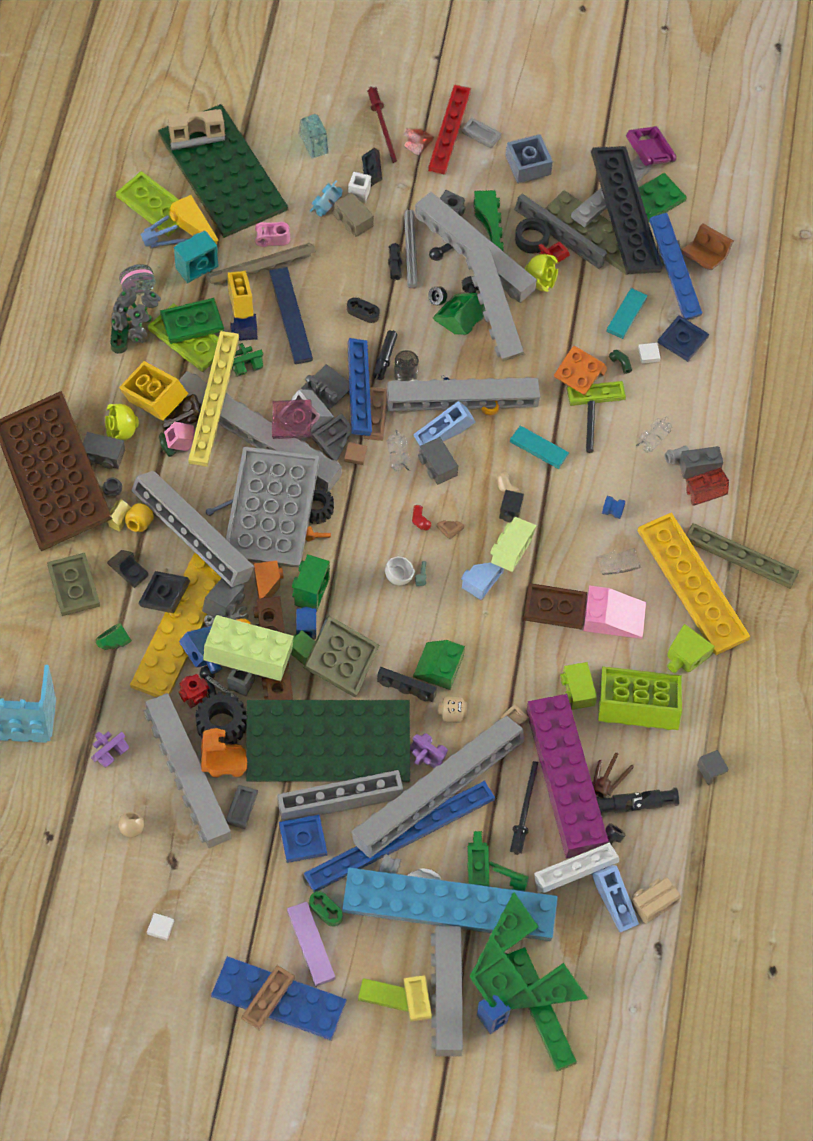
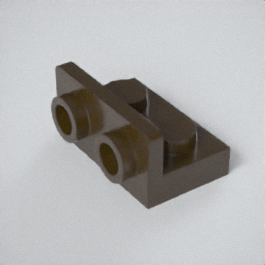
(185, 412)

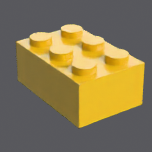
(153, 390)

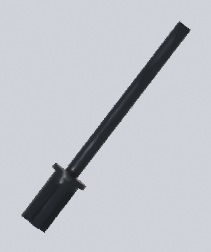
(520, 830)

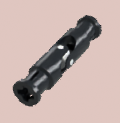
(645, 800)

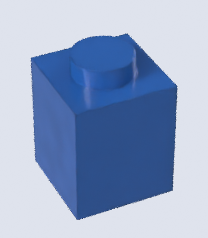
(306, 621)

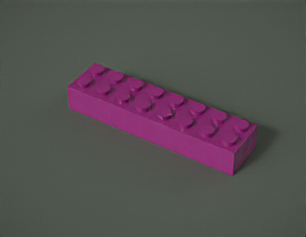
(566, 775)

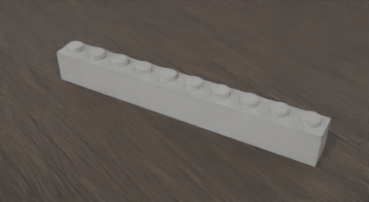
(258, 431)
(437, 786)

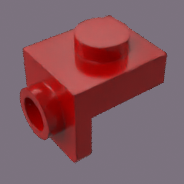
(557, 250)

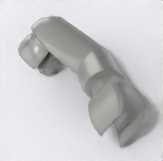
(210, 619)

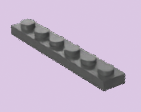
(562, 231)

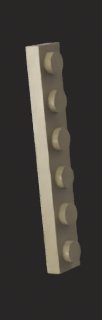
(268, 262)

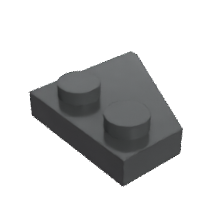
(333, 436)

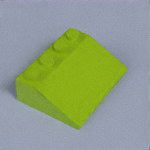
(640, 698)

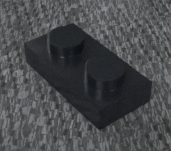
(372, 165)

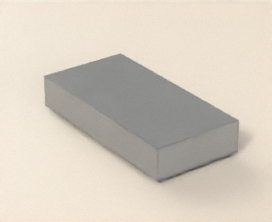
(481, 133)

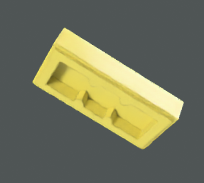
(417, 998)

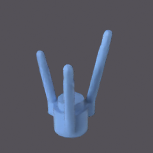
(150, 237)

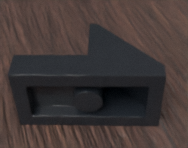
(128, 568)

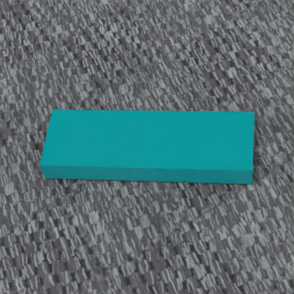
(626, 313)
(539, 447)

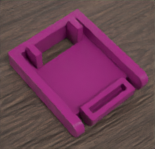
(652, 150)

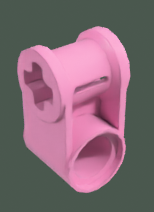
(274, 234)

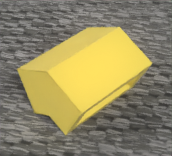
(118, 514)

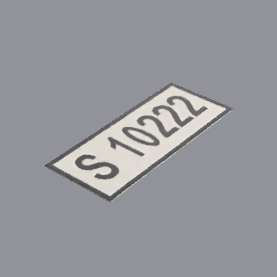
(219, 685)

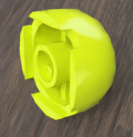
(543, 269)
(120, 422)

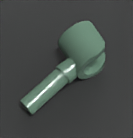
(420, 579)

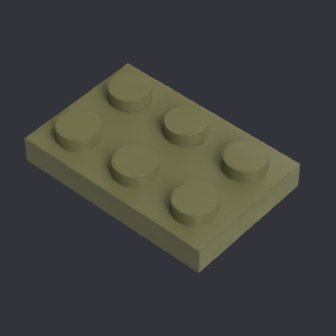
(73, 584)

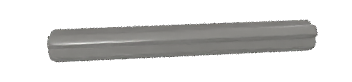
(410, 249)

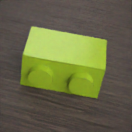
(579, 685)

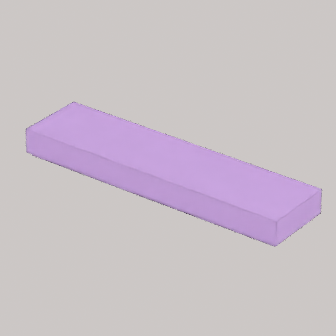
(311, 944)

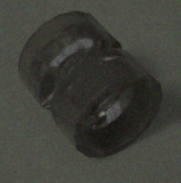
(406, 366)

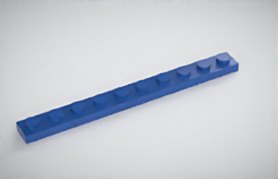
(447, 812)

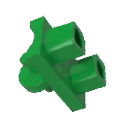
(254, 358)

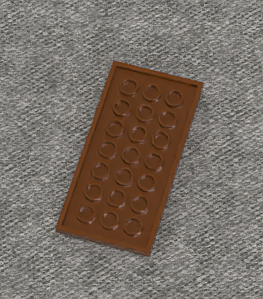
(52, 471)

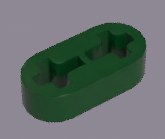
(115, 335)

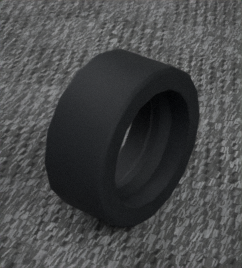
(531, 224)

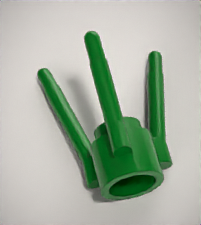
(517, 880)

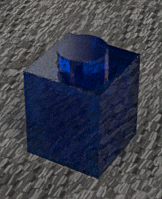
(245, 328)

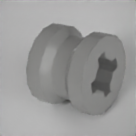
(390, 865)

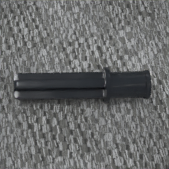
(382, 361)

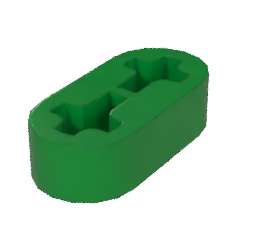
(328, 905)

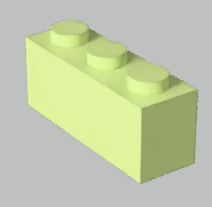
(512, 543)

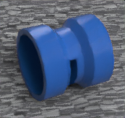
(613, 507)

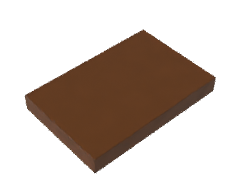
(555, 606)

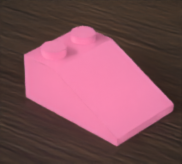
(614, 613)

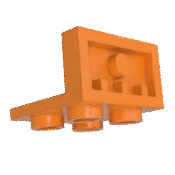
(579, 370)

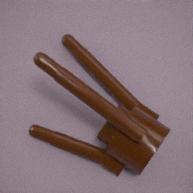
(602, 785)

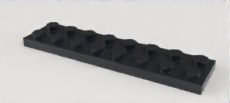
(626, 210)

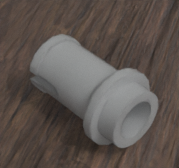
(672, 456)

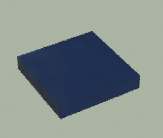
(683, 338)

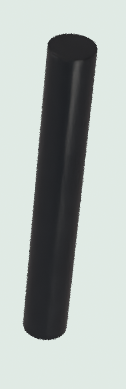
(590, 427)

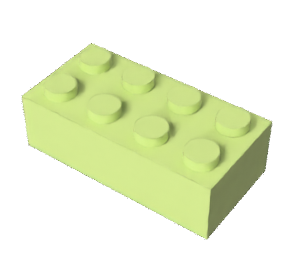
(248, 647)

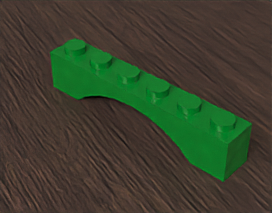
(486, 212)

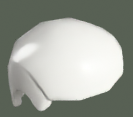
(399, 571)

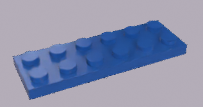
(299, 1007)

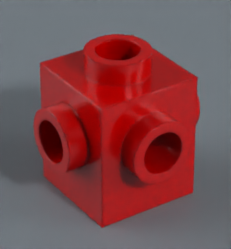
(193, 690)

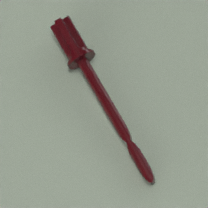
(377, 105)

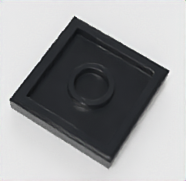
(164, 592)

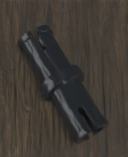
(395, 261)

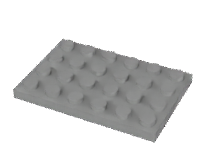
(272, 505)

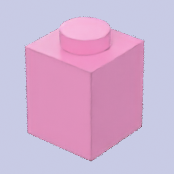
(180, 436)

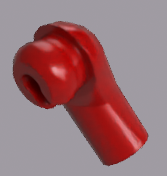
(419, 520)

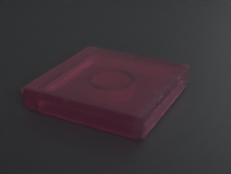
(291, 419)

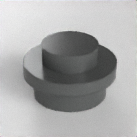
(112, 487)

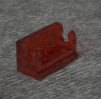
(707, 486)

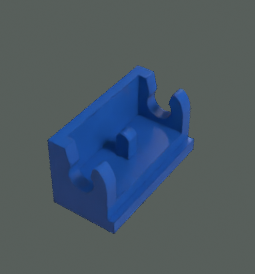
(493, 1017)

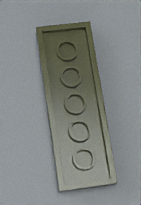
(598, 231)

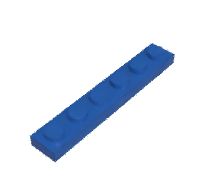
(675, 266)
(359, 387)

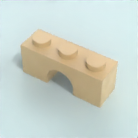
(206, 121)

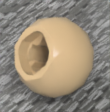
(131, 824)

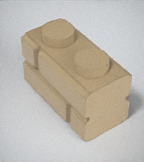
(655, 900)

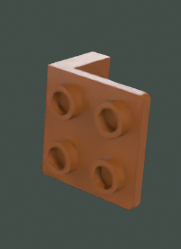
(708, 247)

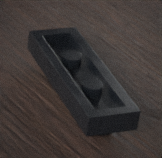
(406, 684)

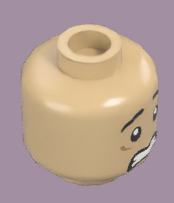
(452, 709)

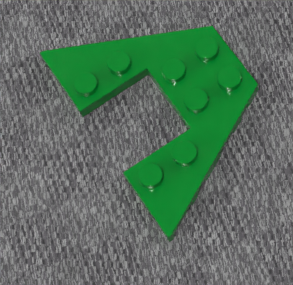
(498, 976)

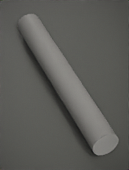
(194, 142)

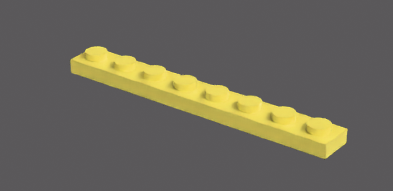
(213, 399)

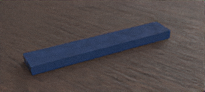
(291, 315)

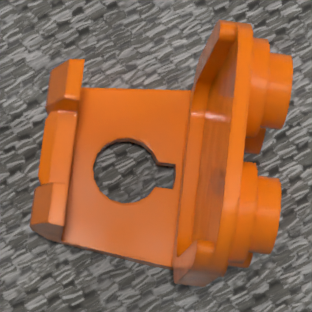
(221, 758)

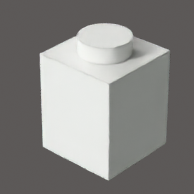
(360, 186)

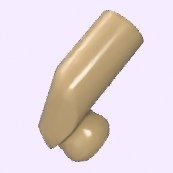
(504, 484)

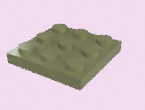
(341, 656)

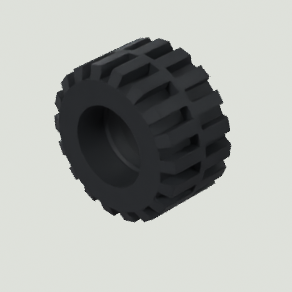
(222, 705)

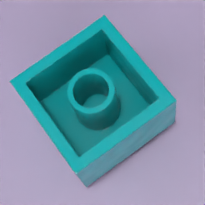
(196, 256)

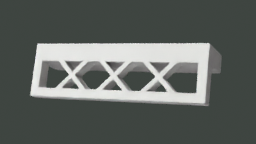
(575, 868)

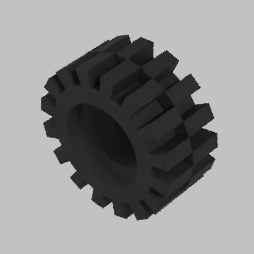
(327, 510)

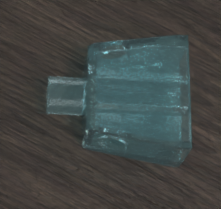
(310, 130)

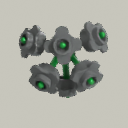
(137, 315)

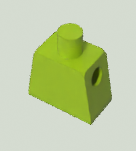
(688, 650)

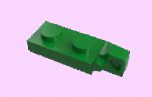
(478, 861)

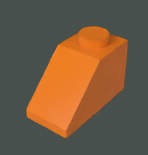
(267, 578)

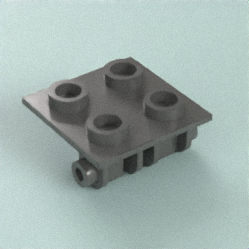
(327, 385)

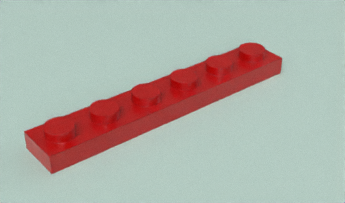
(449, 129)

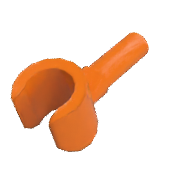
(310, 535)

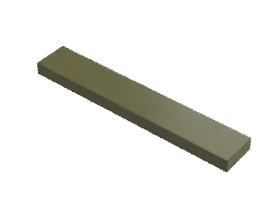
(742, 556)

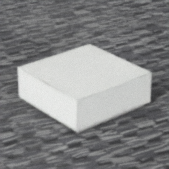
(649, 353)
(160, 926)

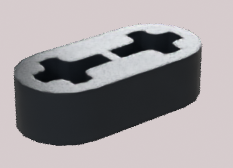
(364, 307)

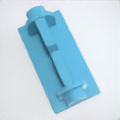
(332, 194)

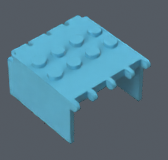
(29, 720)

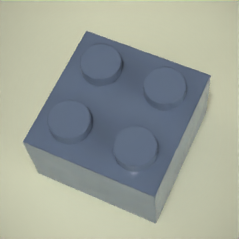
(529, 158)

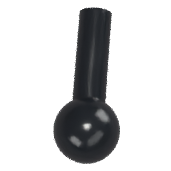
(437, 253)
(203, 673)

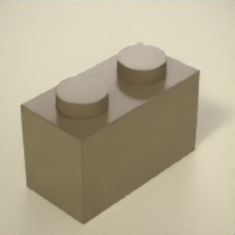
(353, 214)

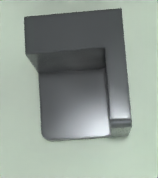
(711, 766)

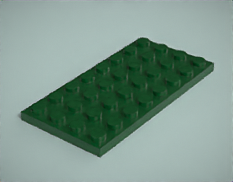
(228, 179)
(326, 739)

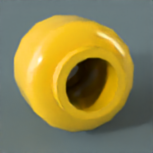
(139, 517)

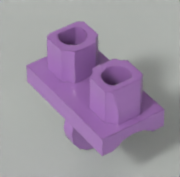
(426, 752)
(103, 755)

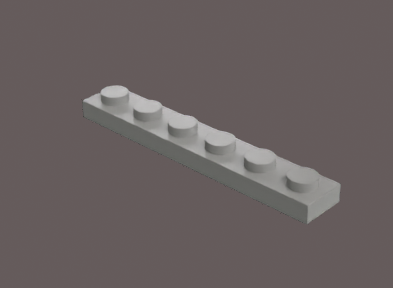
(596, 203)

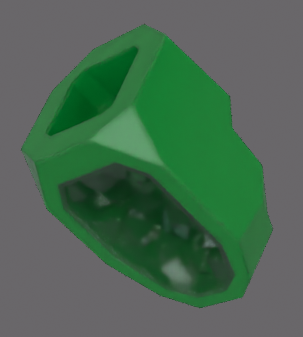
(113, 638)

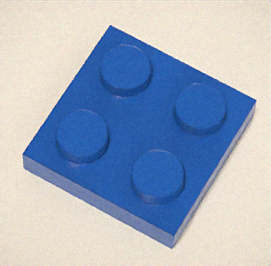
(303, 838)

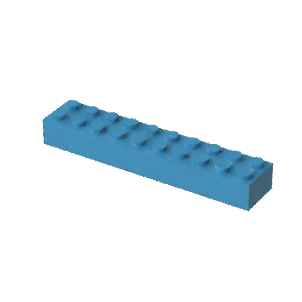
(441, 902)

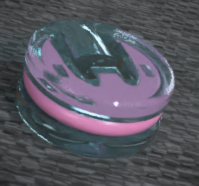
(138, 278)

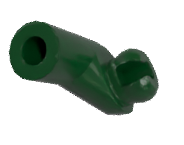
(623, 359)
(170, 452)

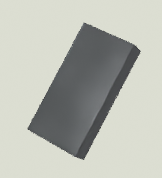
(241, 806)

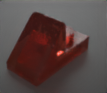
(417, 140)

